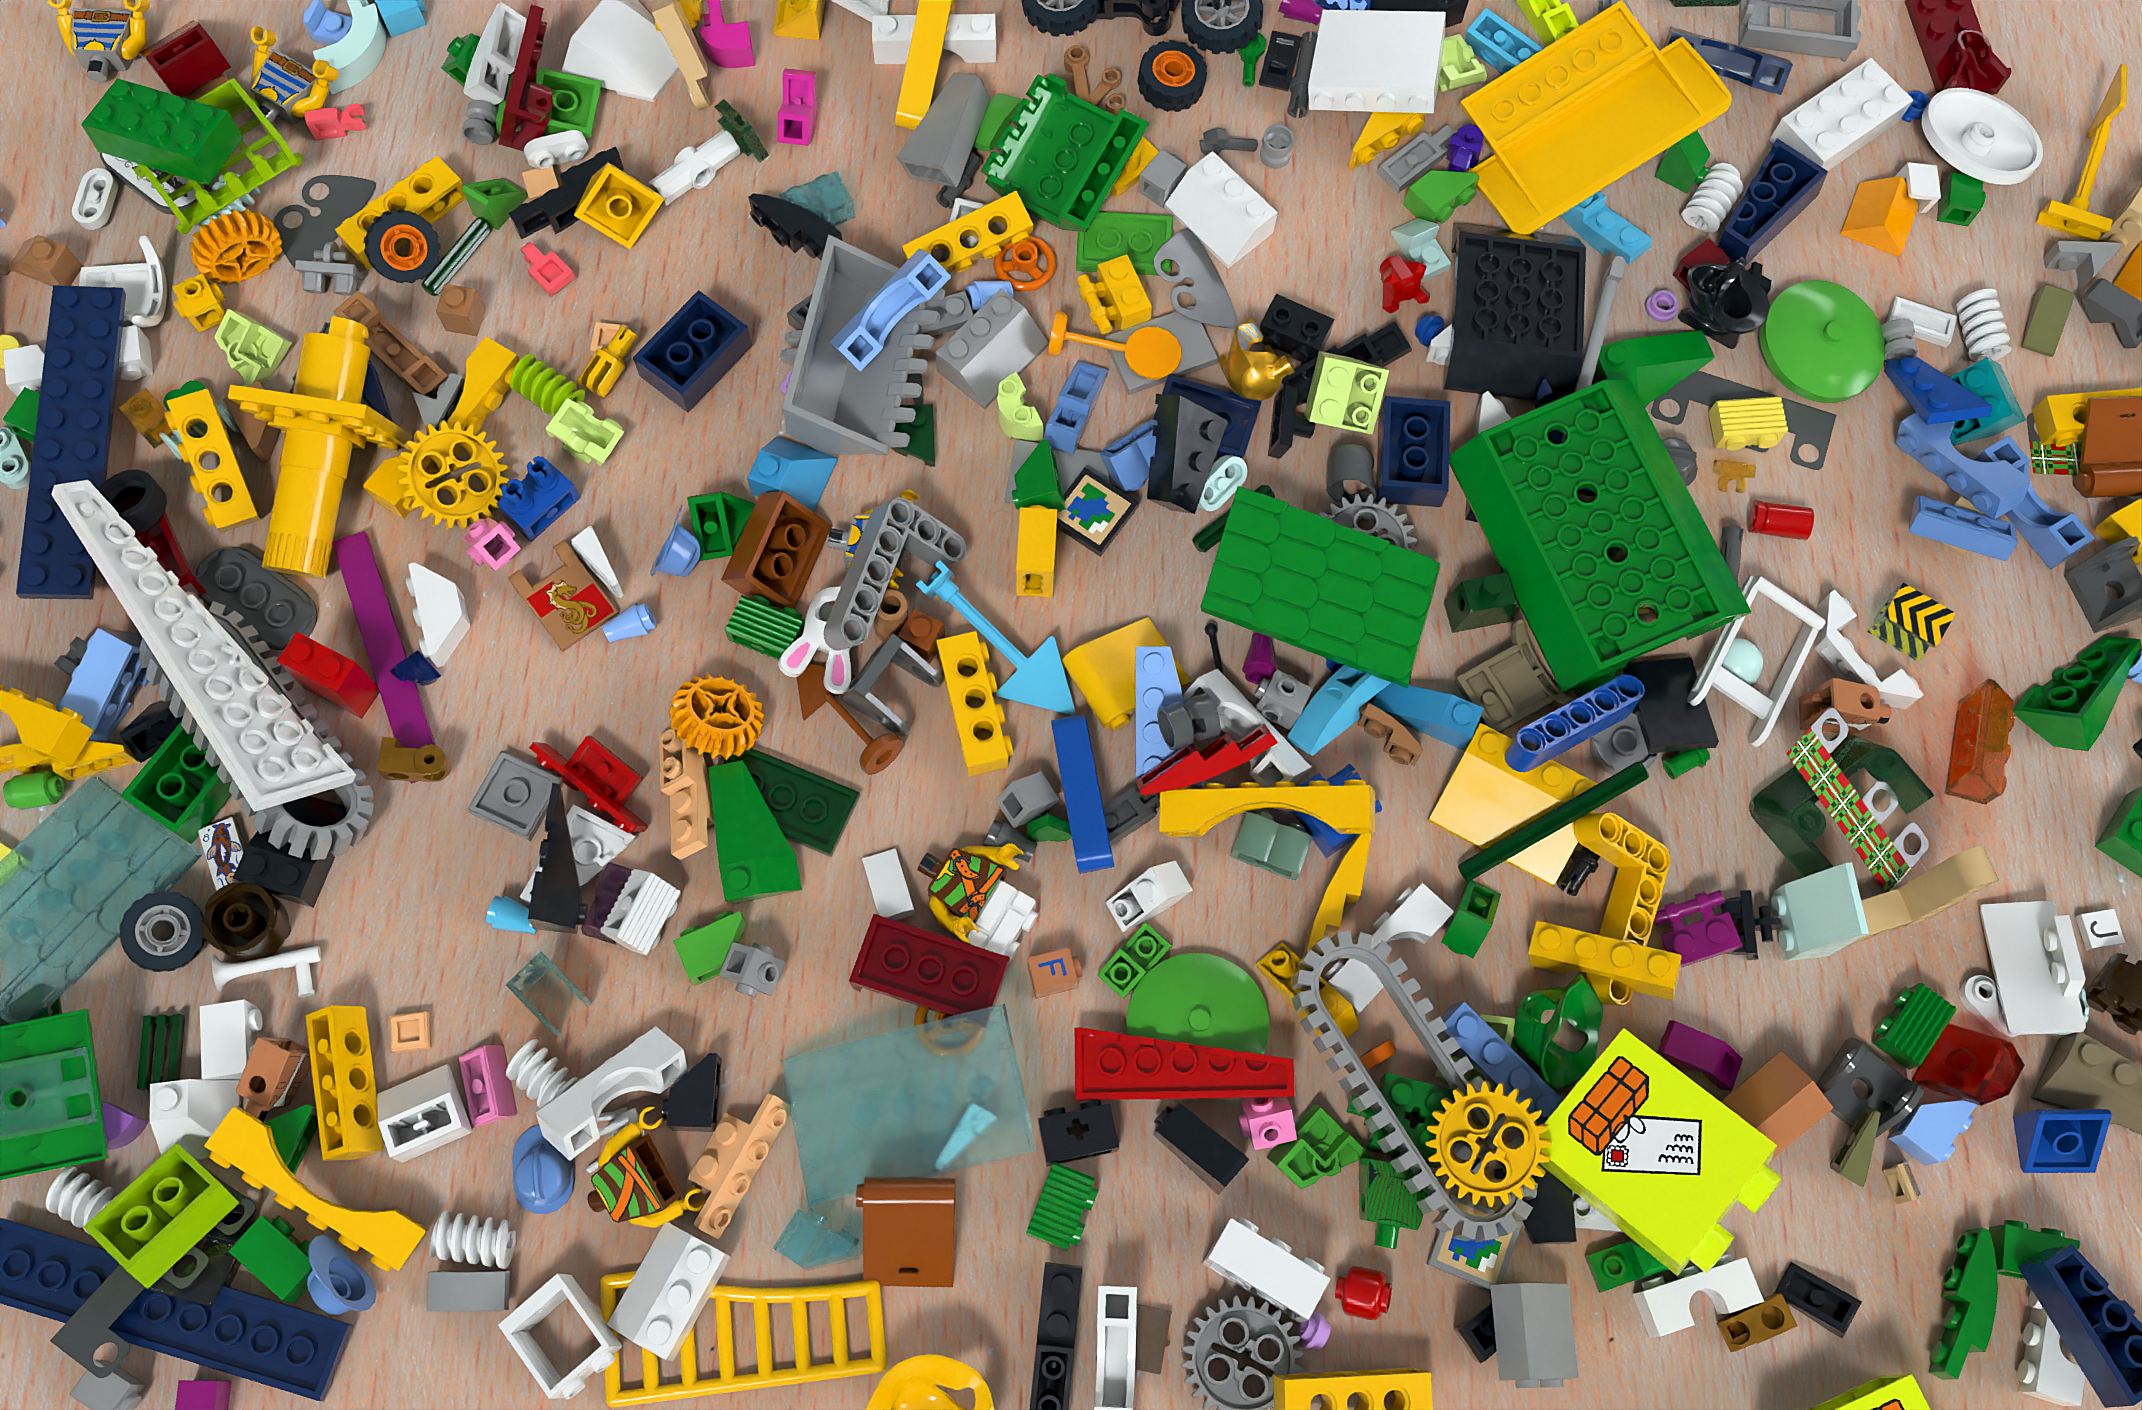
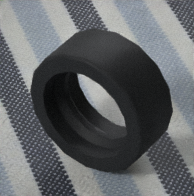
(131, 482)

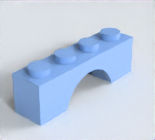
(911, 285)

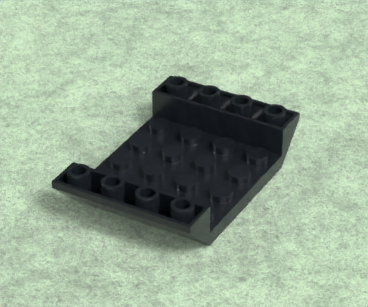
(1515, 313)

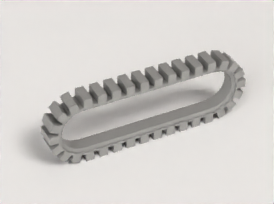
(284, 827)
(1307, 979)

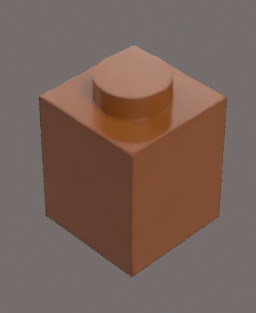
(921, 634)

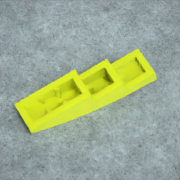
(1549, 18)

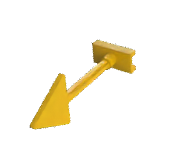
(2075, 218)

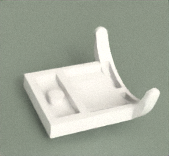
(142, 283)

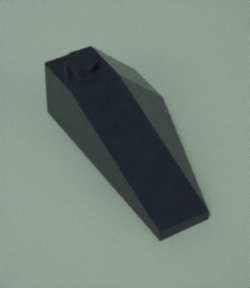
(556, 890)

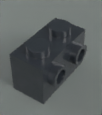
(1295, 329)

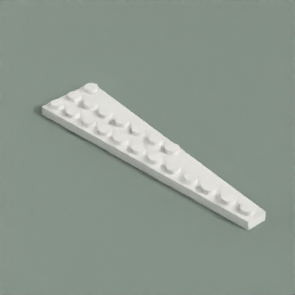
(244, 719)

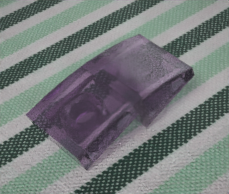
(606, 895)

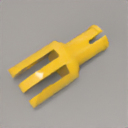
(607, 363)

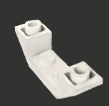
(1838, 652)

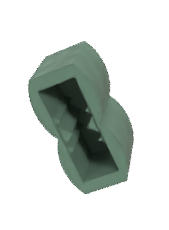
(1272, 845)

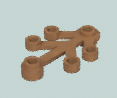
(1078, 66)

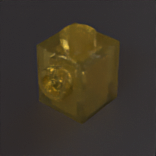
(147, 416)

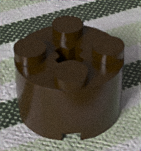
(226, 926)
(2119, 992)

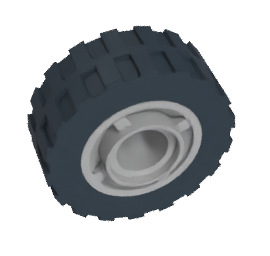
(157, 908)

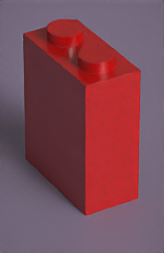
(329, 675)

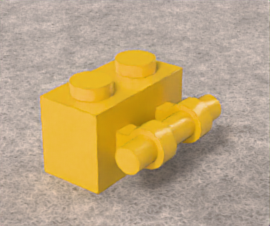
(1121, 292)

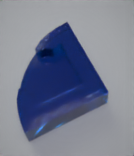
(416, 669)

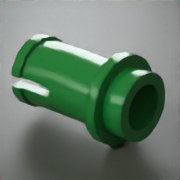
(1685, 761)

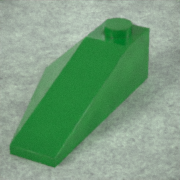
(1654, 361)
(2079, 700)
(749, 841)

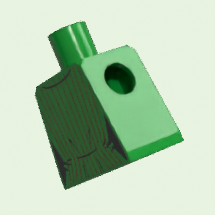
(1387, 1201)

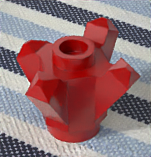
(1402, 282)

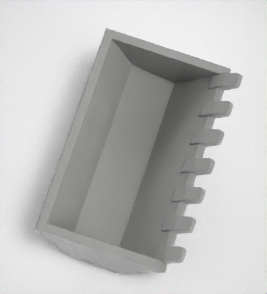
(828, 398)

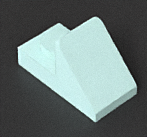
(1419, 245)

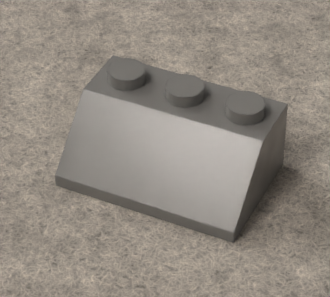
(990, 347)

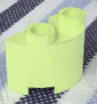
(1459, 65)
(1013, 414)
(584, 434)

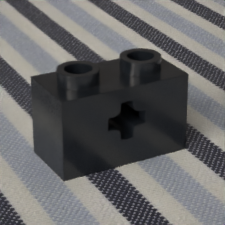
(1096, 1141)

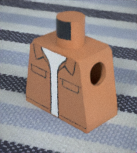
(1855, 703)
(273, 1074)

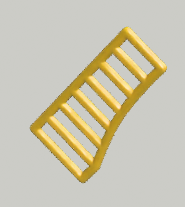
(766, 1376)

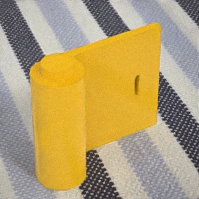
(1107, 671)

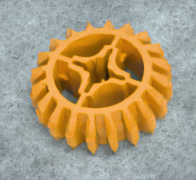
(235, 247)
(716, 716)

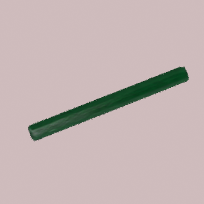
(1553, 821)

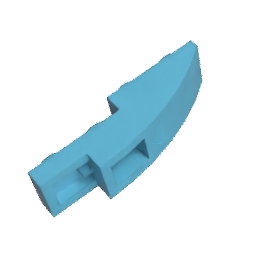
(1606, 229)
(1334, 708)

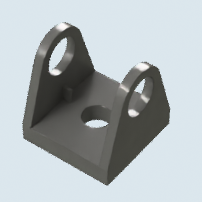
(2108, 568)
(902, 655)
(1887, 1088)

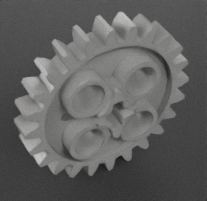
(1383, 519)
(1255, 1326)

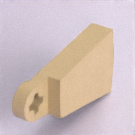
(683, 47)

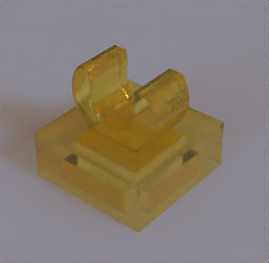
(1733, 470)

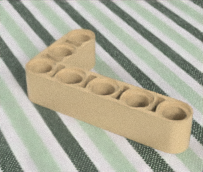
(1929, 893)

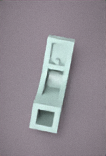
(359, 49)

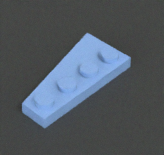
(1154, 687)

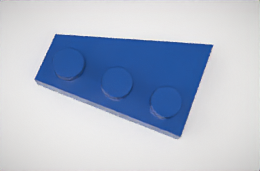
(1933, 393)

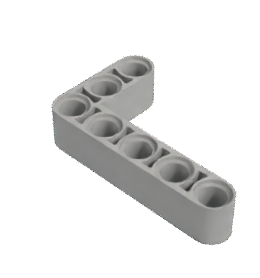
(869, 555)

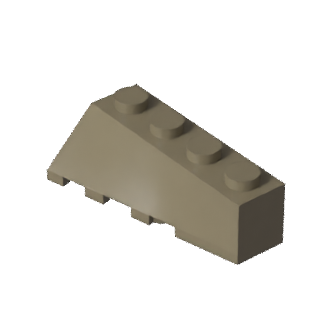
(2092, 1077)

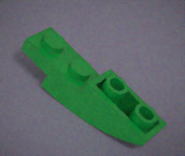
(1973, 1290)

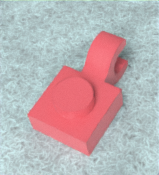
(329, 123)
(547, 270)

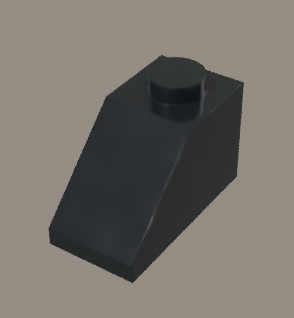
(695, 1098)

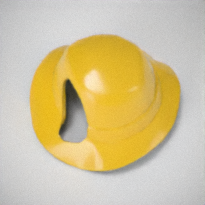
(913, 1387)

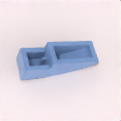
(1075, 406)

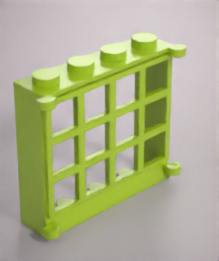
(234, 99)

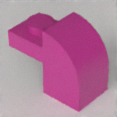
(725, 43)
(799, 107)

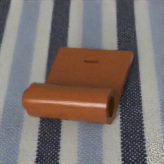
(2111, 448)
(908, 1230)

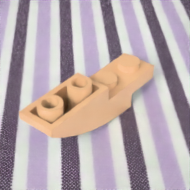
(688, 786)

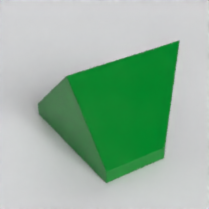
(718, 522)

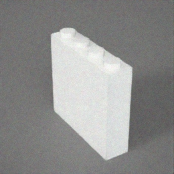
(1377, 61)

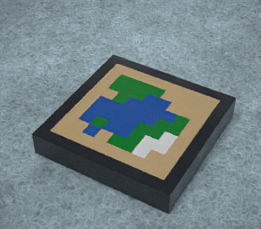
(1094, 512)

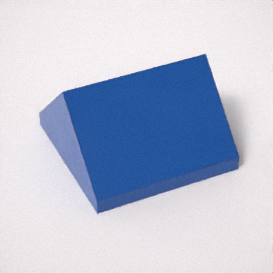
(2061, 1140)

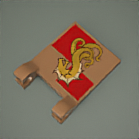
(567, 600)

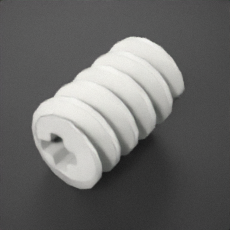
(1713, 198)
(1983, 325)
(537, 1075)
(76, 1197)
(473, 1241)

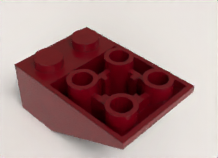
(186, 59)

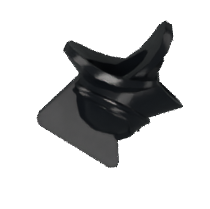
(1725, 302)

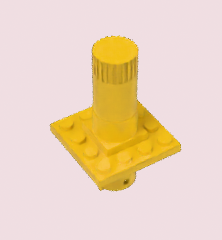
(320, 430)

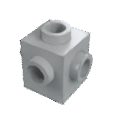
(1282, 698)
(759, 969)

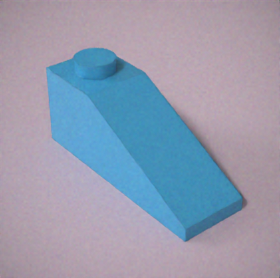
(1431, 712)

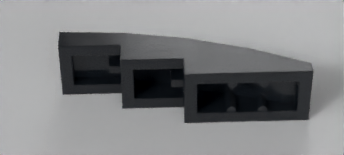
(1378, 349)

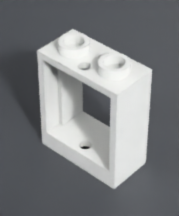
(538, 1306)

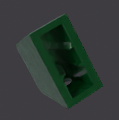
(1486, 602)

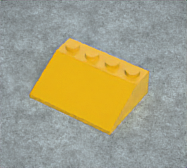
(1491, 801)

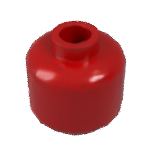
(1364, 1293)

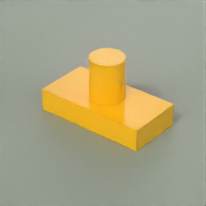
(1136, 164)

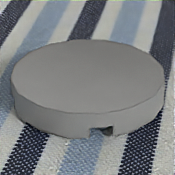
(1621, 746)

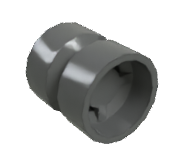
(1183, 723)

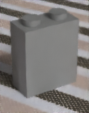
(1534, 1334)

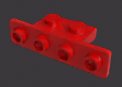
(598, 775)

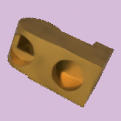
(412, 764)
(1757, 1323)

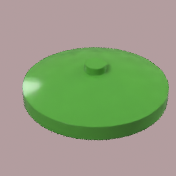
(1822, 341)
(1200, 1003)

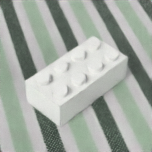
(1844, 116)

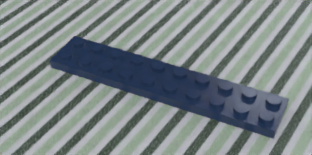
(70, 436)
(236, 1335)

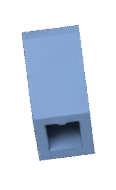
(1931, 1129)

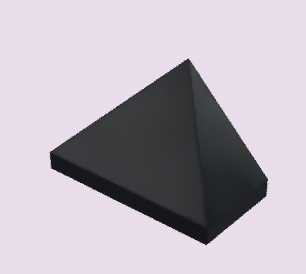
(150, 730)

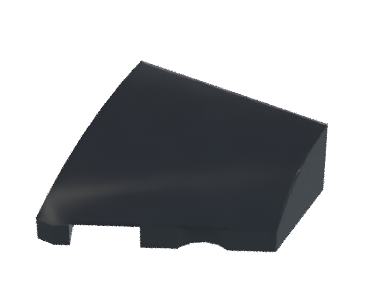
(1552, 1212)

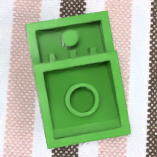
(573, 102)

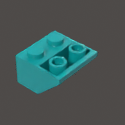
(1988, 382)

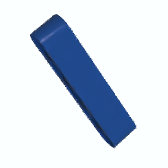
(1574, 723)
(1082, 794)

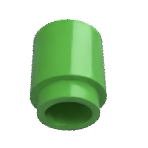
(33, 790)

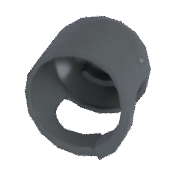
(1349, 463)

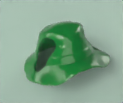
(1576, 1004)

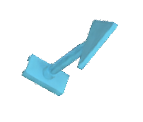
(1038, 679)

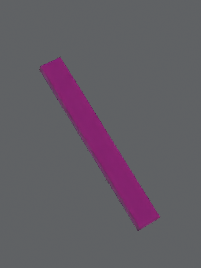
(382, 640)

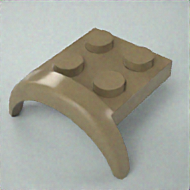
(1510, 684)

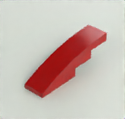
(1191, 766)

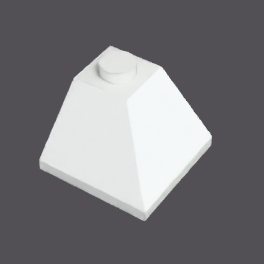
(190, 1112)

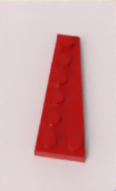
(1155, 1069)

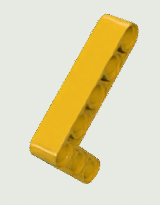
(923, 61)
(1635, 892)

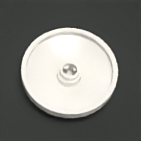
(1982, 136)

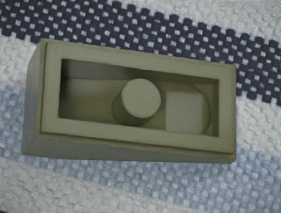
(2047, 319)
(1856, 1151)

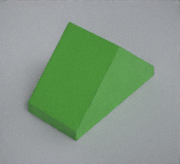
(493, 200)

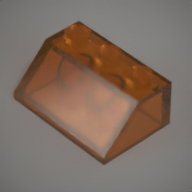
(1980, 744)

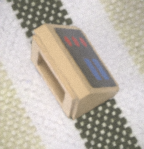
(1901, 1183)

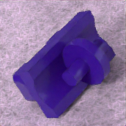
(1465, 148)

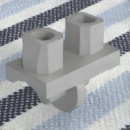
(344, 275)

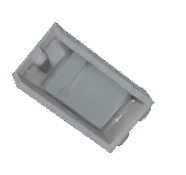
(1801, 26)

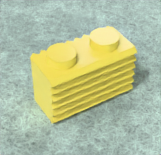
(1748, 422)

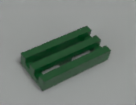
(147, 1049)

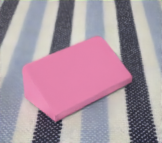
(486, 1085)

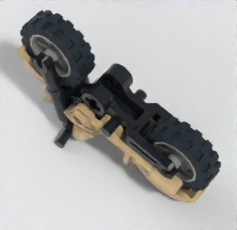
(1214, 34)

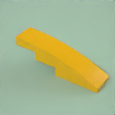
(93, 759)
(1343, 888)

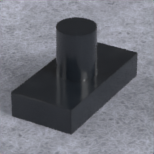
(1286, 423)

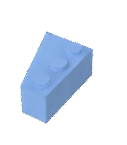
(105, 681)

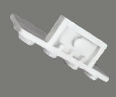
(2035, 967)

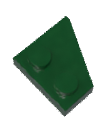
(921, 434)

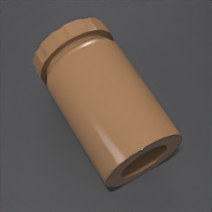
(891, 614)

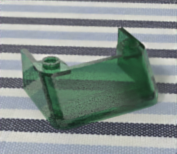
(1789, 810)

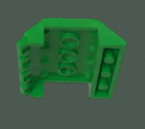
(1062, 154)

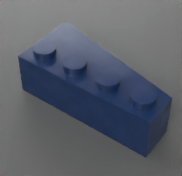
(1772, 201)
(2091, 1322)

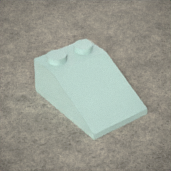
(1819, 913)

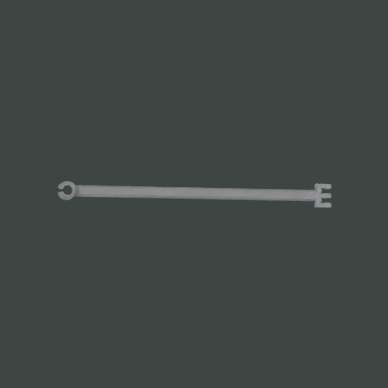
(1609, 284)

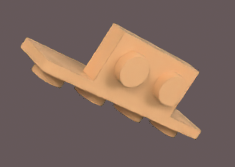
(733, 1160)

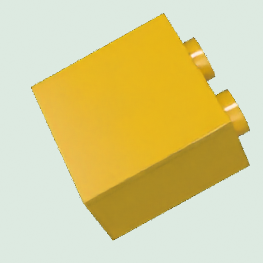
(1036, 551)

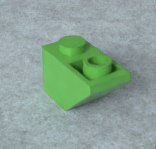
(1439, 194)
(706, 948)

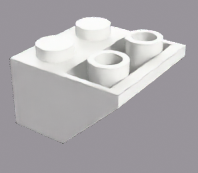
(422, 1114)

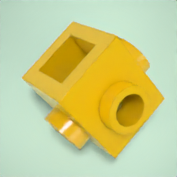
(200, 302)

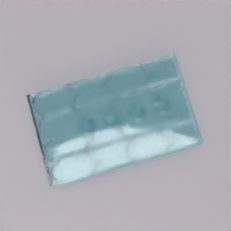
(70, 891)
(908, 1104)

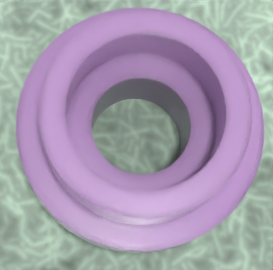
(1665, 299)
(1314, 1332)

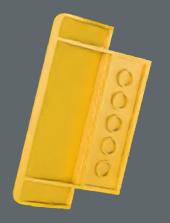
(1586, 116)

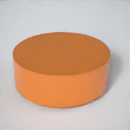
(1378, 1054)

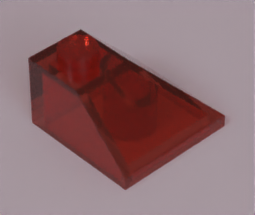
(1970, 1066)

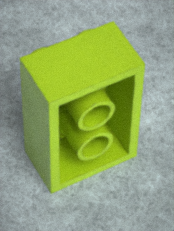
(161, 1215)

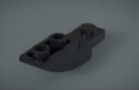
(559, 204)
(792, 224)
(1056, 1337)

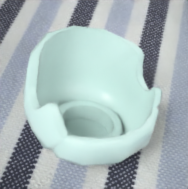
(1744, 661)

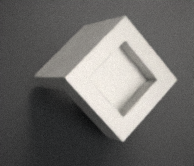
(1922, 184)

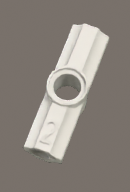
(695, 167)

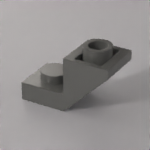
(2111, 304)

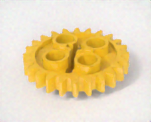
(439, 448)
(1519, 1160)

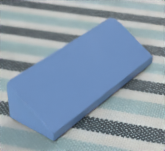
(1963, 528)

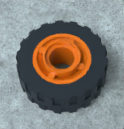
(1172, 76)
(386, 231)

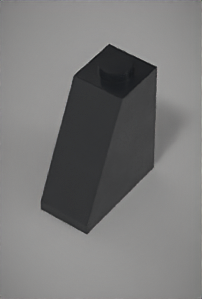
(1199, 1147)

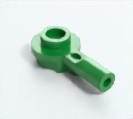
(1250, 56)

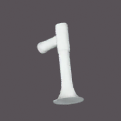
(300, 958)

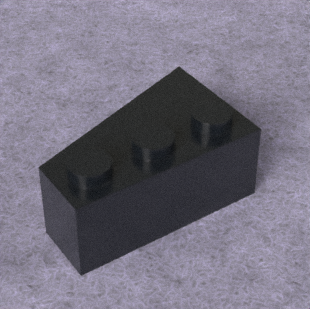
(1183, 452)

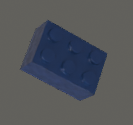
(693, 351)
(1413, 451)

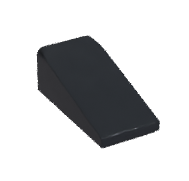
(1818, 1299)

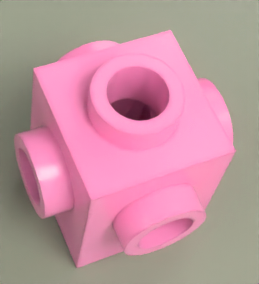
(498, 550)
(1267, 1122)

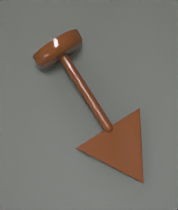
(813, 694)

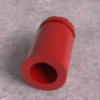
(1780, 520)

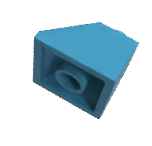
(791, 469)

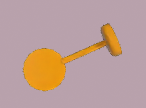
(1148, 351)

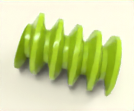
(543, 385)

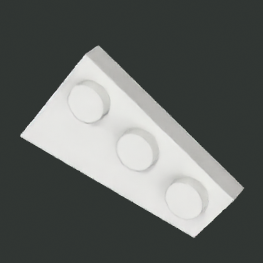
(593, 843)

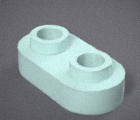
(13, 454)
(1221, 486)

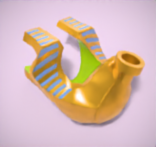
(1253, 373)

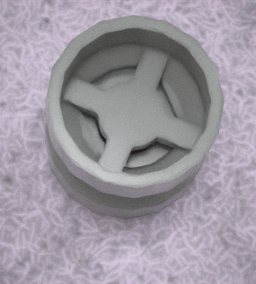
(480, 122)
(1276, 146)
(1898, 339)

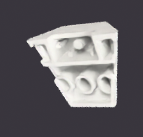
(622, 51)

